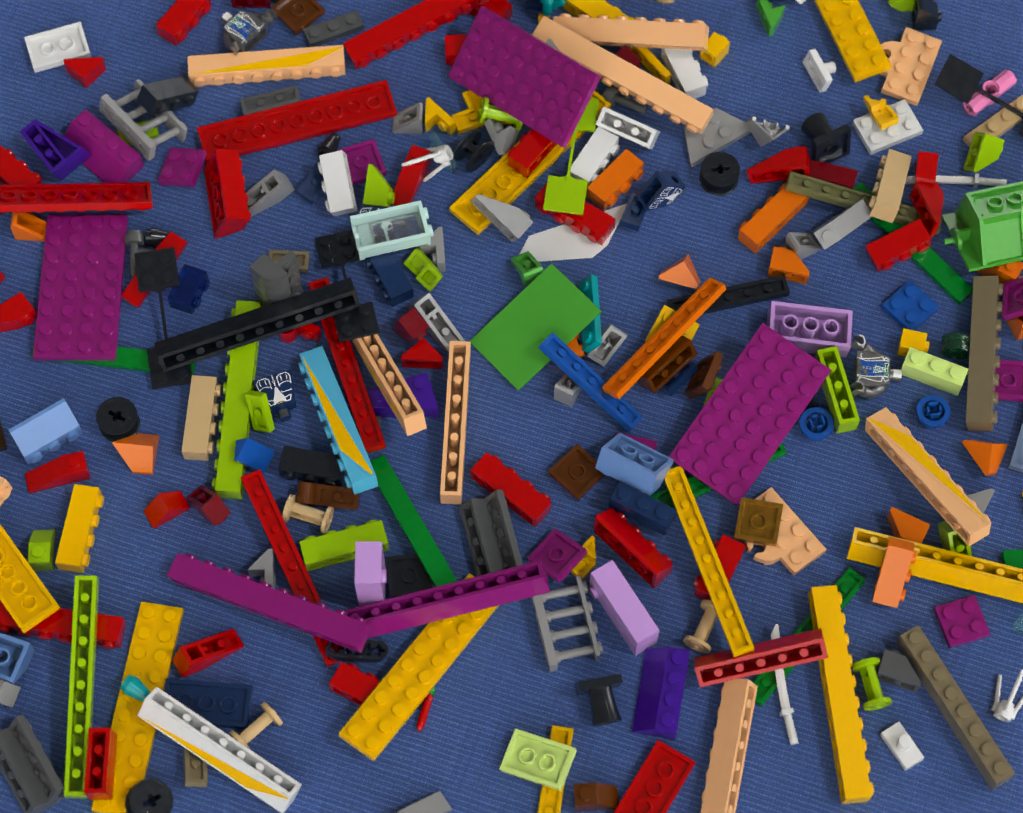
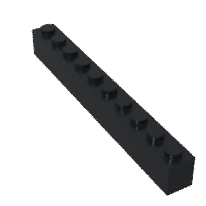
(256, 324)

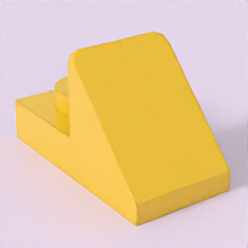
(436, 115)

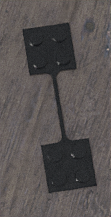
(963, 81)
(339, 250)
(156, 272)

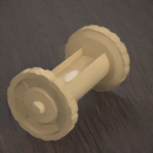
(307, 513)
(698, 641)
(257, 726)

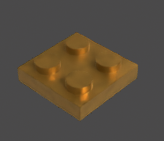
(758, 521)

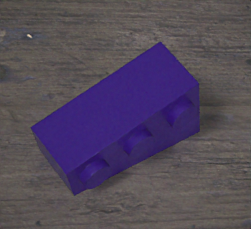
(54, 150)
(421, 389)

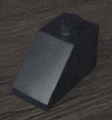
(925, 15)

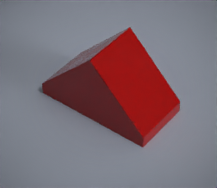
(85, 69)
(926, 166)
(422, 356)
(165, 508)

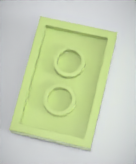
(538, 759)

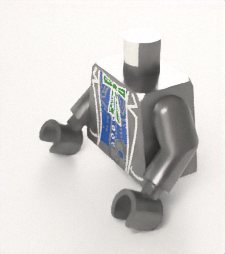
(246, 29)
(871, 370)

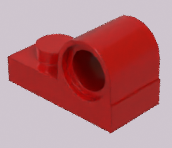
(308, 331)

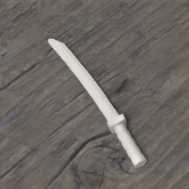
(963, 180)
(785, 711)

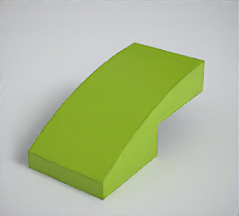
(424, 269)

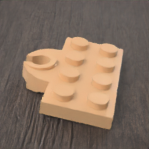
(910, 65)
(795, 542)

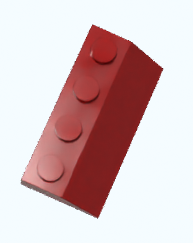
(226, 193)
(632, 547)

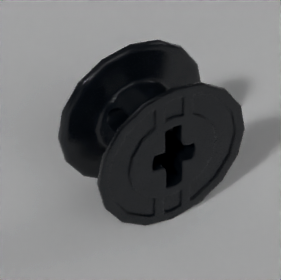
(468, 146)
(721, 183)
(116, 409)
(146, 790)

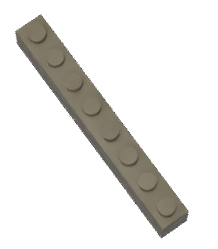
(983, 353)
(955, 708)

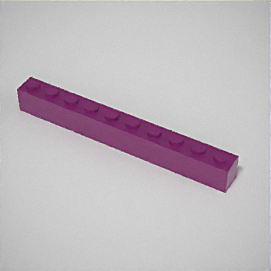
(453, 599)
(269, 602)

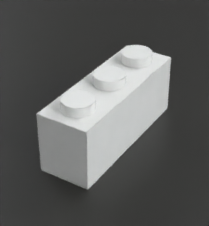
(685, 72)
(627, 128)
(595, 155)
(337, 183)

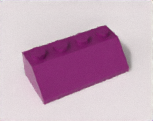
(111, 156)

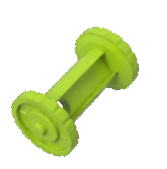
(495, 113)
(871, 684)

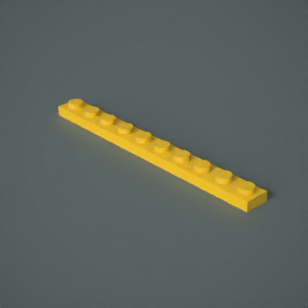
(708, 562)

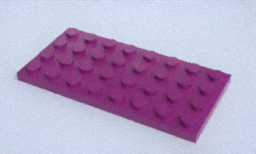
(524, 76)
(81, 288)
(749, 414)

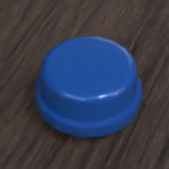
(933, 411)
(816, 424)

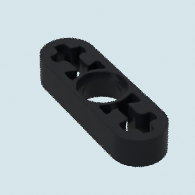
(349, 656)

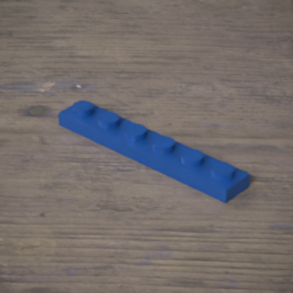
(589, 381)

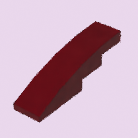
(833, 173)

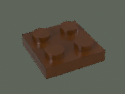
(298, 13)
(703, 378)
(576, 472)

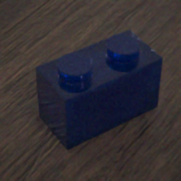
(192, 285)

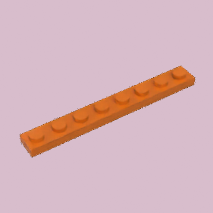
(664, 338)

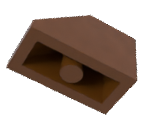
(594, 797)

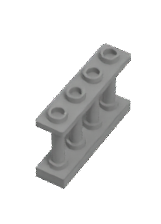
(136, 134)
(549, 637)

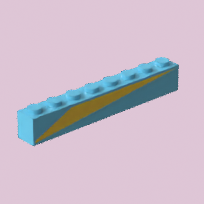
(338, 421)

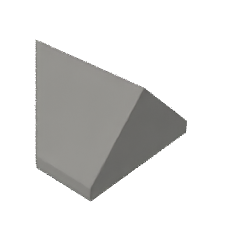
(765, 131)

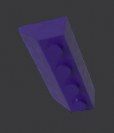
(661, 692)

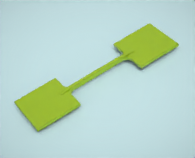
(567, 193)

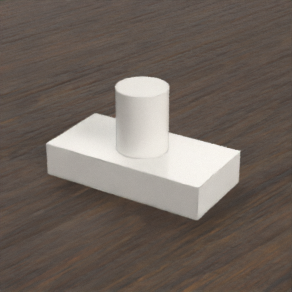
(818, 70)
(902, 746)

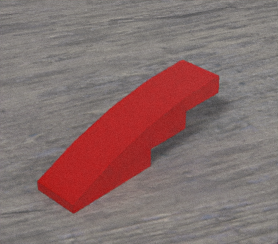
(132, 293)

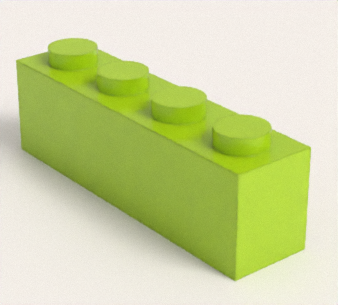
(838, 391)
(340, 545)

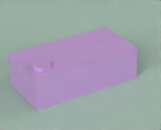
(812, 326)
(370, 572)
(623, 607)

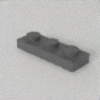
(333, 29)
(270, 100)

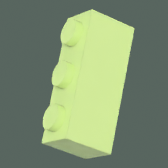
(934, 371)

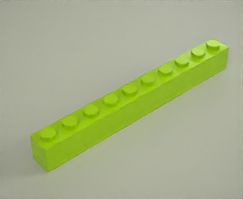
(236, 417)
(81, 683)

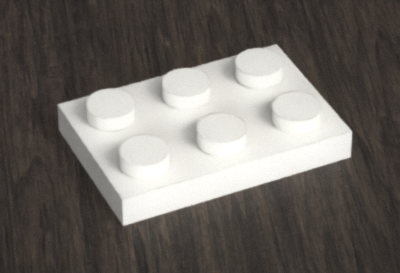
(53, 46)
(877, 139)

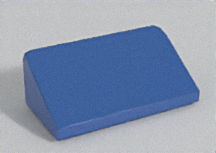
(253, 454)

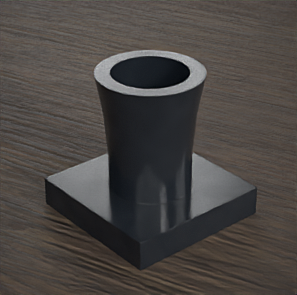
(827, 143)
(602, 698)

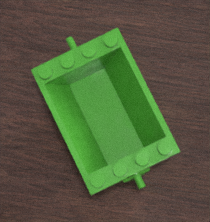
(988, 226)

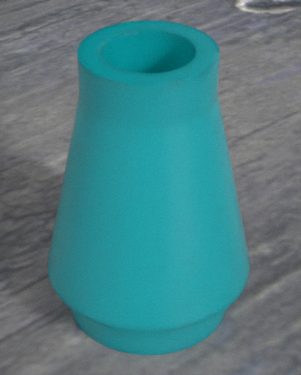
(135, 688)

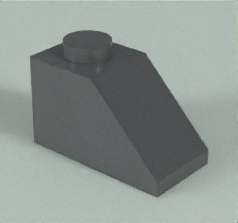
(897, 671)

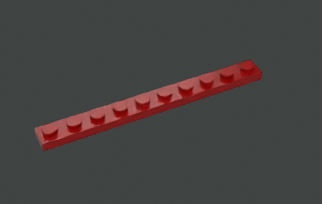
(352, 382)
(283, 546)

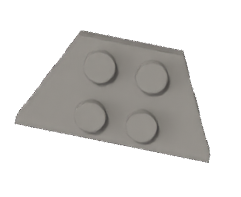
(719, 133)

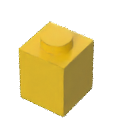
(717, 49)
(912, 339)

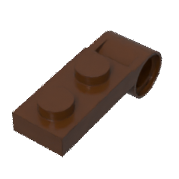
(327, 496)

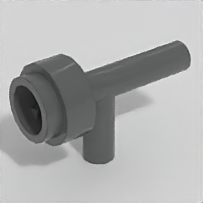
(614, 97)
(135, 239)

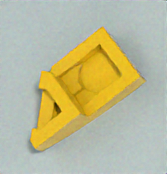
(880, 112)
(587, 564)

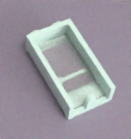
(391, 229)

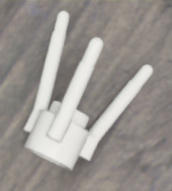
(440, 154)
(1004, 711)

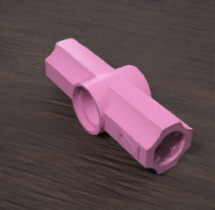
(996, 86)

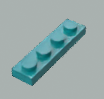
(591, 333)

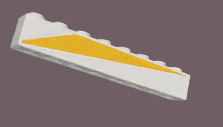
(219, 750)

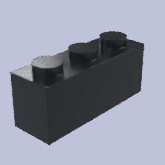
(167, 95)
(310, 466)

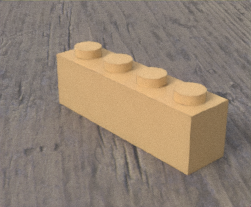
(890, 185)
(200, 418)

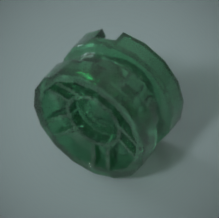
(955, 345)

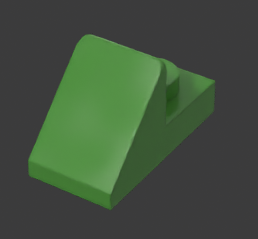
(770, 16)
(527, 267)

